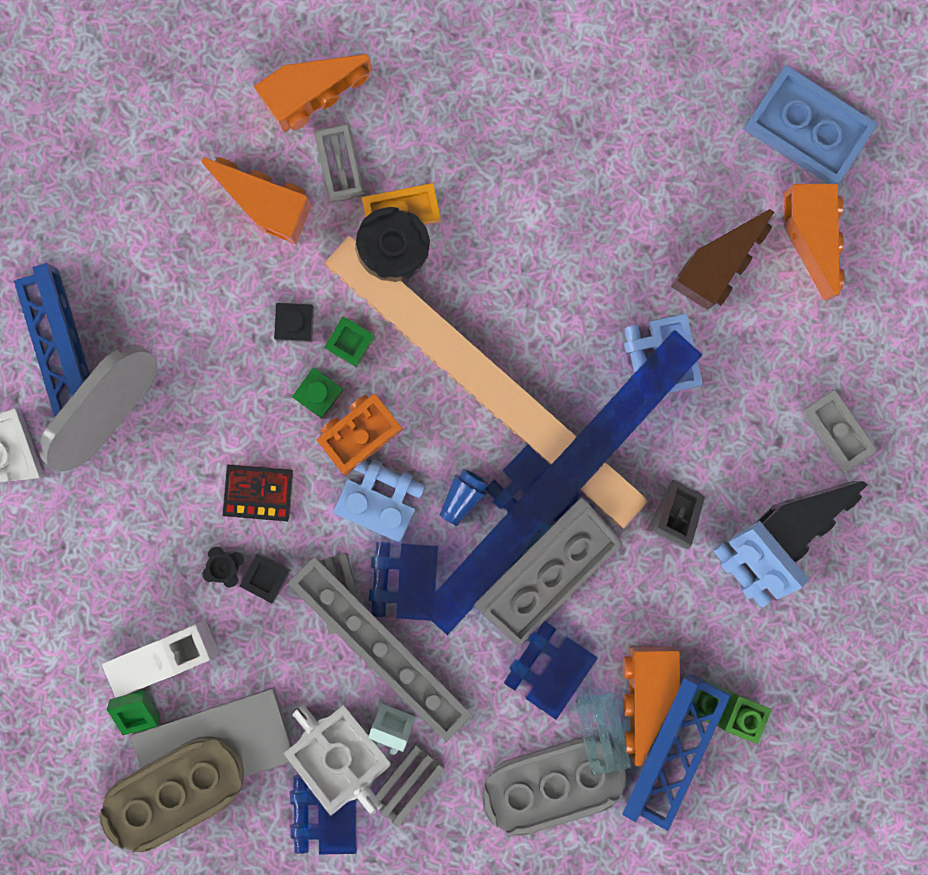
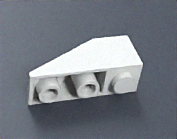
(161, 659)

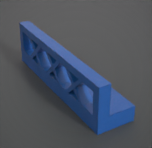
(63, 329)
(663, 746)

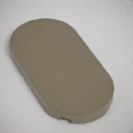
(172, 794)

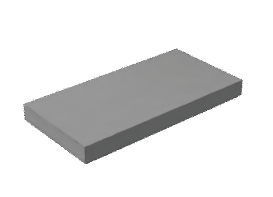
(548, 572)
(249, 724)

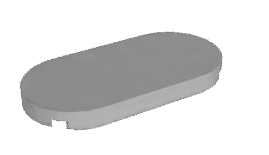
(97, 408)
(549, 788)

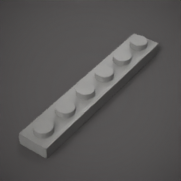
(379, 649)

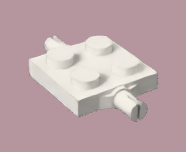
(337, 760)

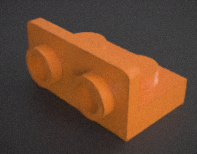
(358, 433)

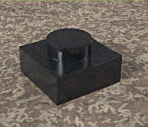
(294, 322)
(265, 578)

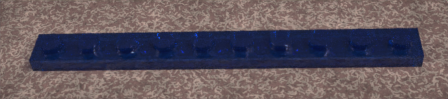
(560, 482)

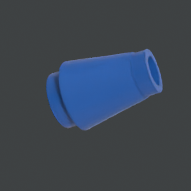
(463, 496)

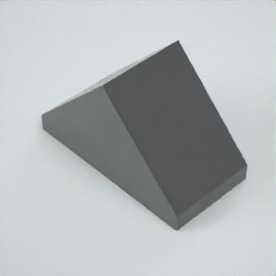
(677, 515)

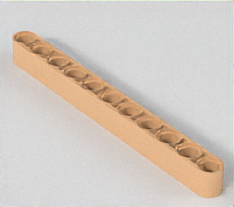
(481, 378)

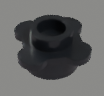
(213, 571)

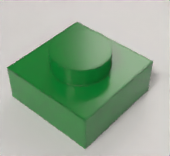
(349, 341)
(317, 393)
(133, 712)

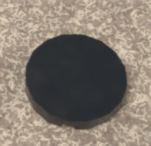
(392, 244)

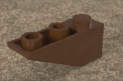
(711, 267)

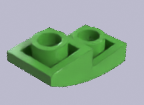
(741, 716)

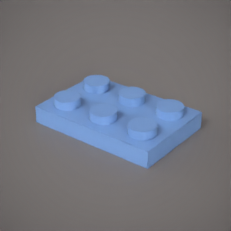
(810, 126)

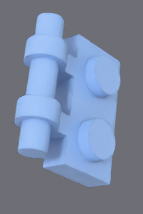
(659, 331)
(375, 510)
(766, 559)

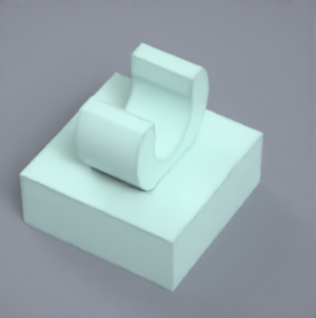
(391, 728)

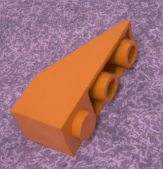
(304, 87)
(271, 207)
(813, 228)
(653, 687)

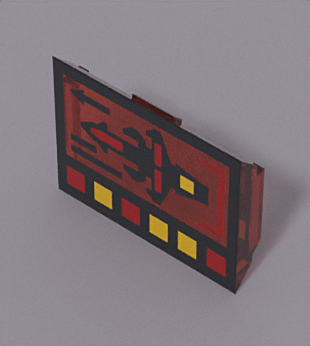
(258, 493)

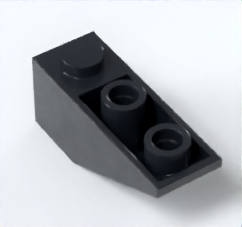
(803, 518)

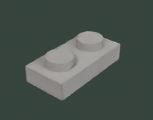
(839, 430)

